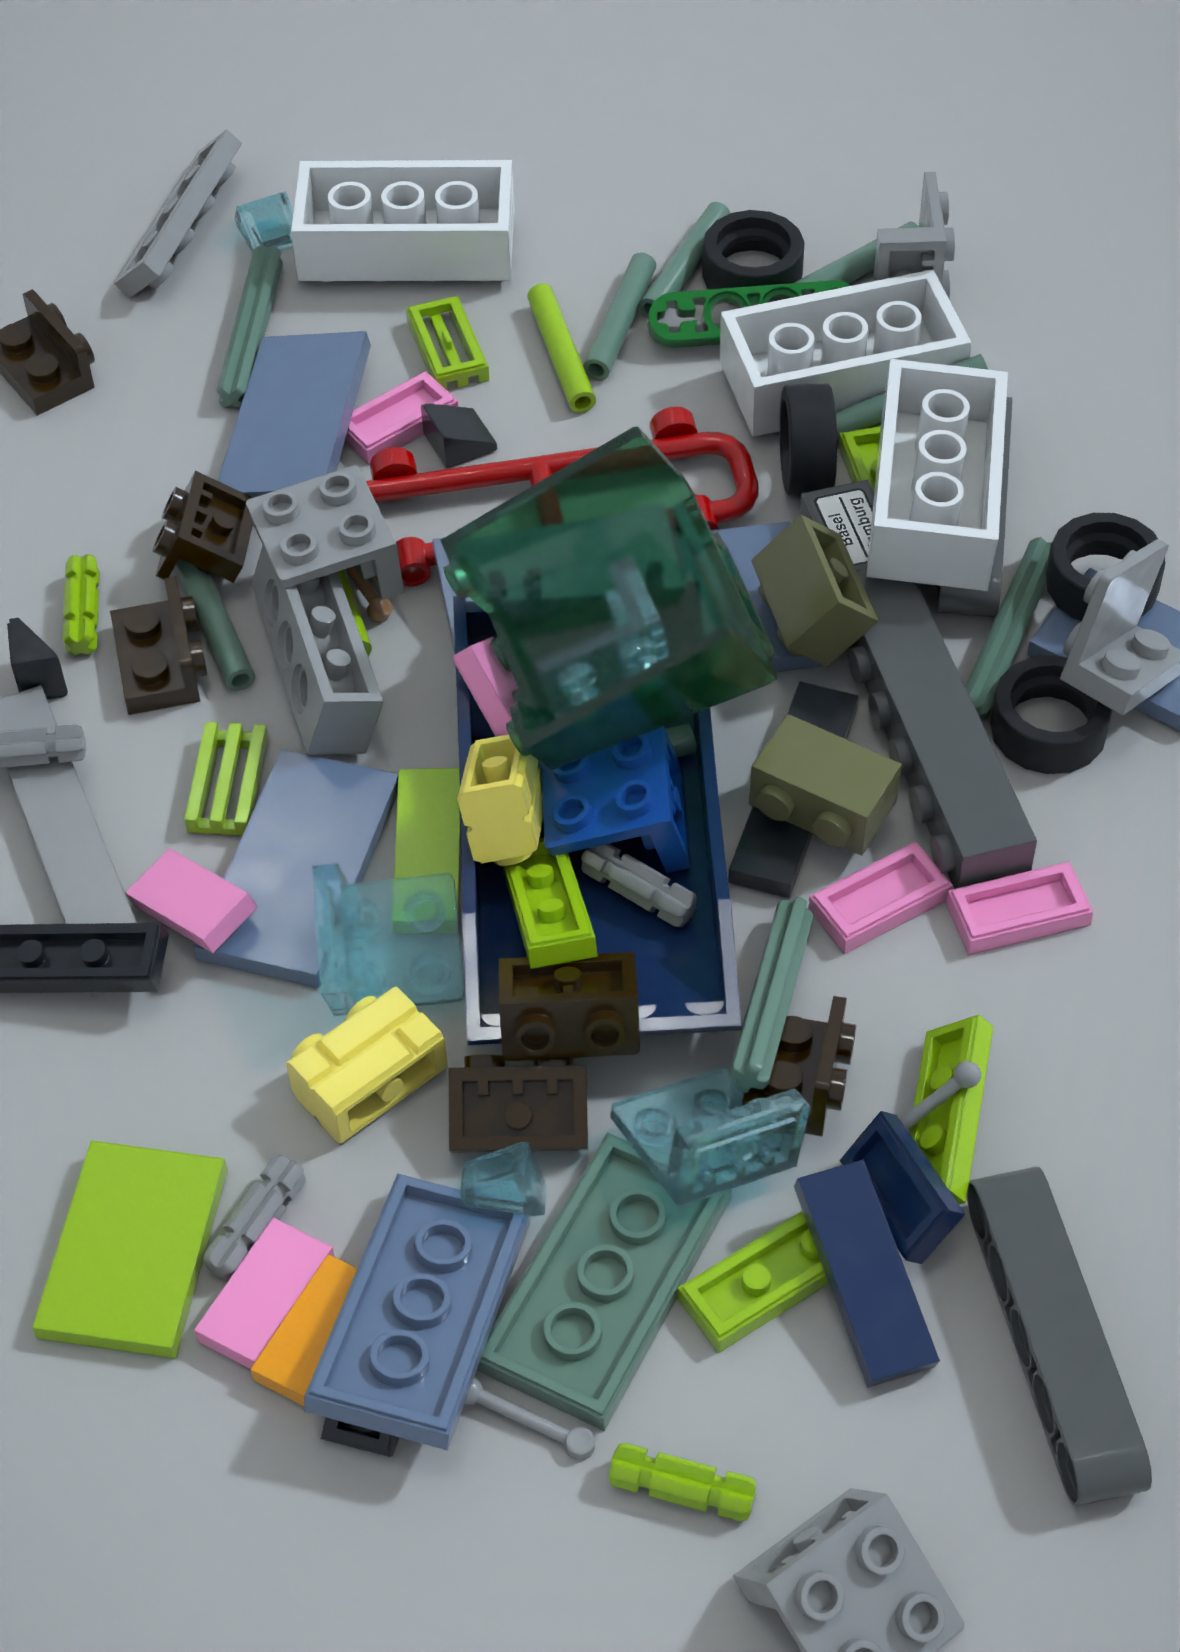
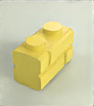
(501, 802)
(366, 1063)

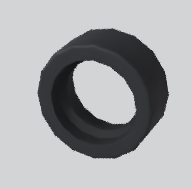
(754, 232)
(808, 438)
(1093, 535)
(1039, 748)

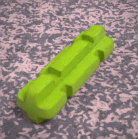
(81, 605)
(682, 1481)

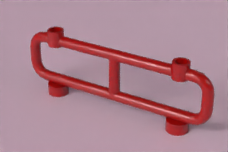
(672, 432)

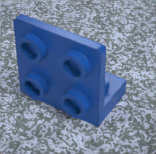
(618, 797)

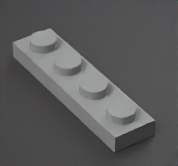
(185, 205)

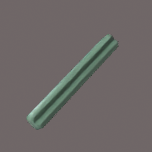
(249, 324)
(1009, 626)
(771, 995)

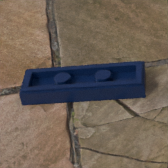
(866, 1273)

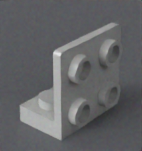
(920, 248)
(326, 529)
(1107, 649)
(853, 1582)

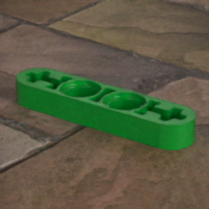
(685, 303)

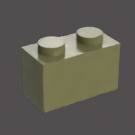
(813, 591)
(824, 784)

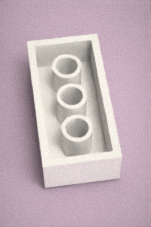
(404, 220)
(836, 340)
(938, 475)

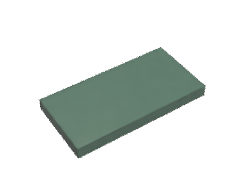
(599, 1287)

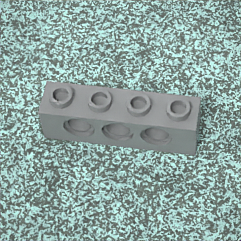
(320, 660)

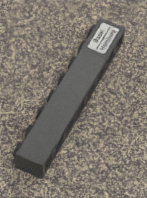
(928, 714)

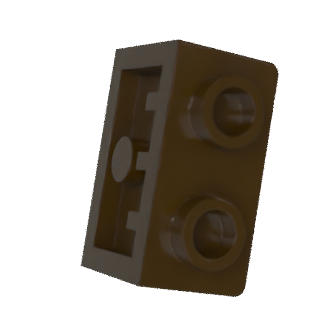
(45, 357)
(204, 527)
(156, 654)
(569, 1008)
(809, 1062)
(512, 1105)

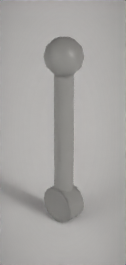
(966, 1075)
(578, 1441)

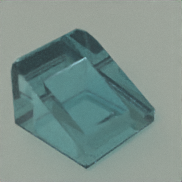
(266, 221)
(505, 1182)

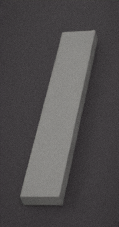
(63, 825)

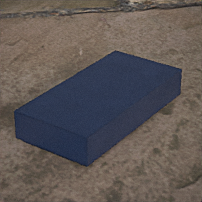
(907, 1186)

